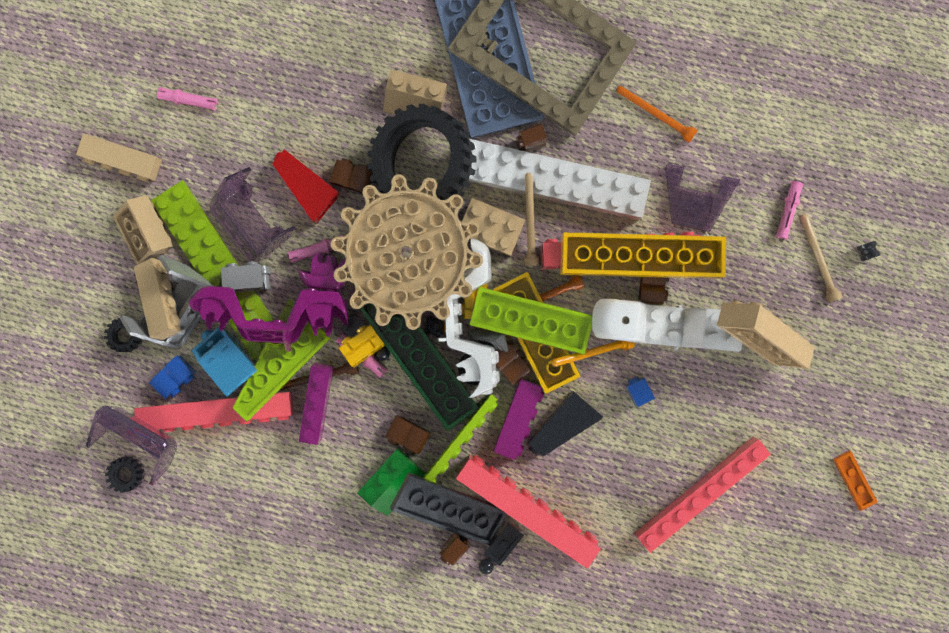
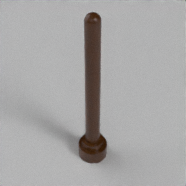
(347, 368)

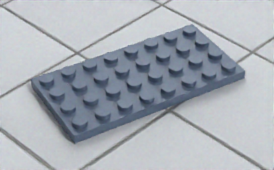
(485, 103)

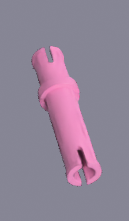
(178, 97)
(791, 203)
(310, 251)
(370, 362)

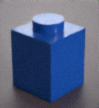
(639, 391)

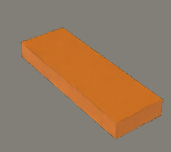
(855, 480)

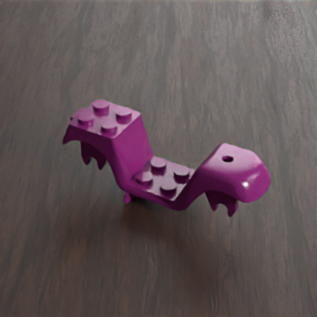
(322, 273)
(311, 306)

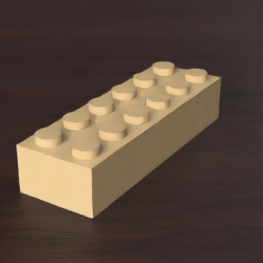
(765, 334)

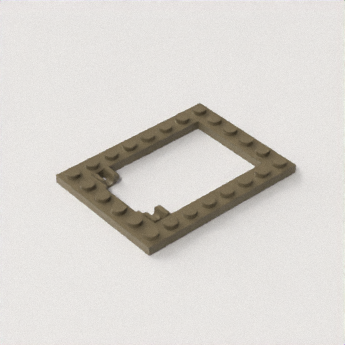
(472, 35)

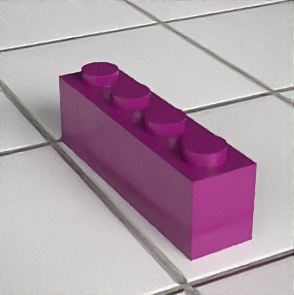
(316, 403)
(517, 419)

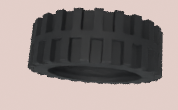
(408, 121)

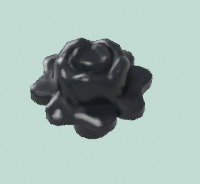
(434, 326)

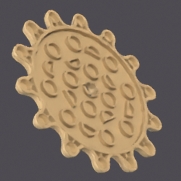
(376, 245)

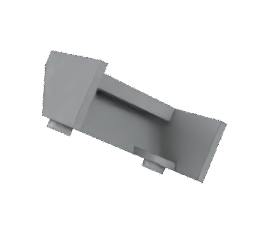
(189, 283)

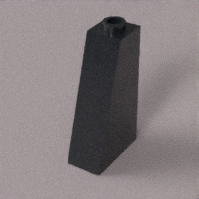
(565, 422)

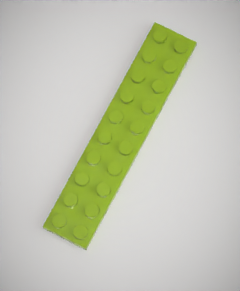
(206, 250)

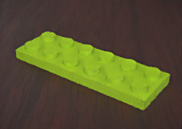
(531, 320)
(463, 435)

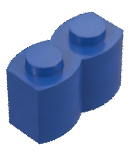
(172, 377)

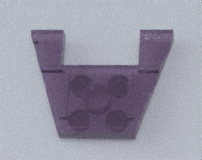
(694, 207)

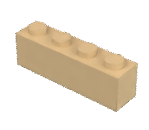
(116, 156)
(157, 299)

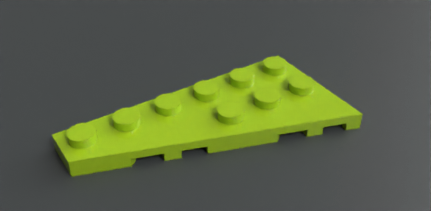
(277, 367)

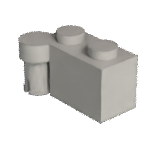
(246, 277)

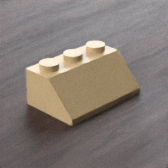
(410, 89)
(142, 229)

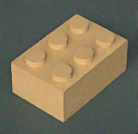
(497, 228)

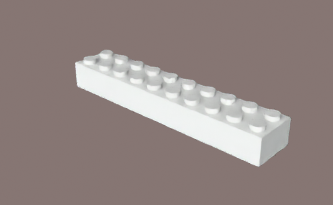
(560, 180)

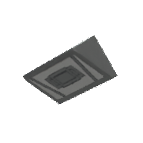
(489, 338)

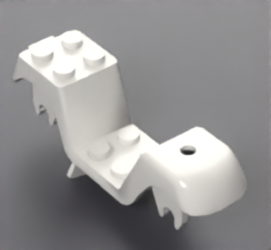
(661, 325)
(484, 357)

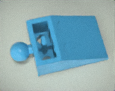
(223, 359)

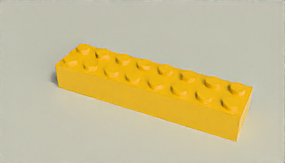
(643, 255)

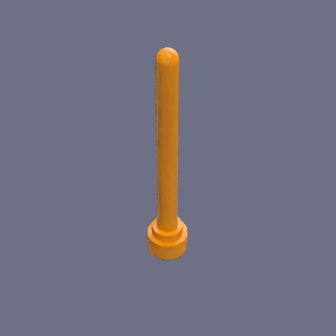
(625, 345)

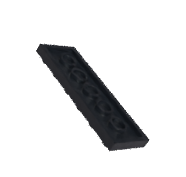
(448, 509)

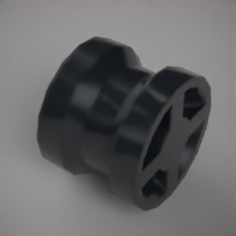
(868, 250)

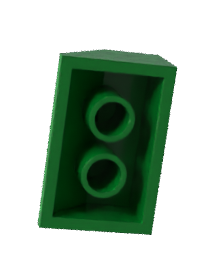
(387, 480)

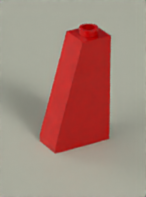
(308, 188)

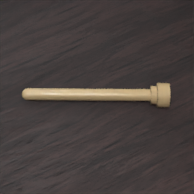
(531, 257)
(832, 292)

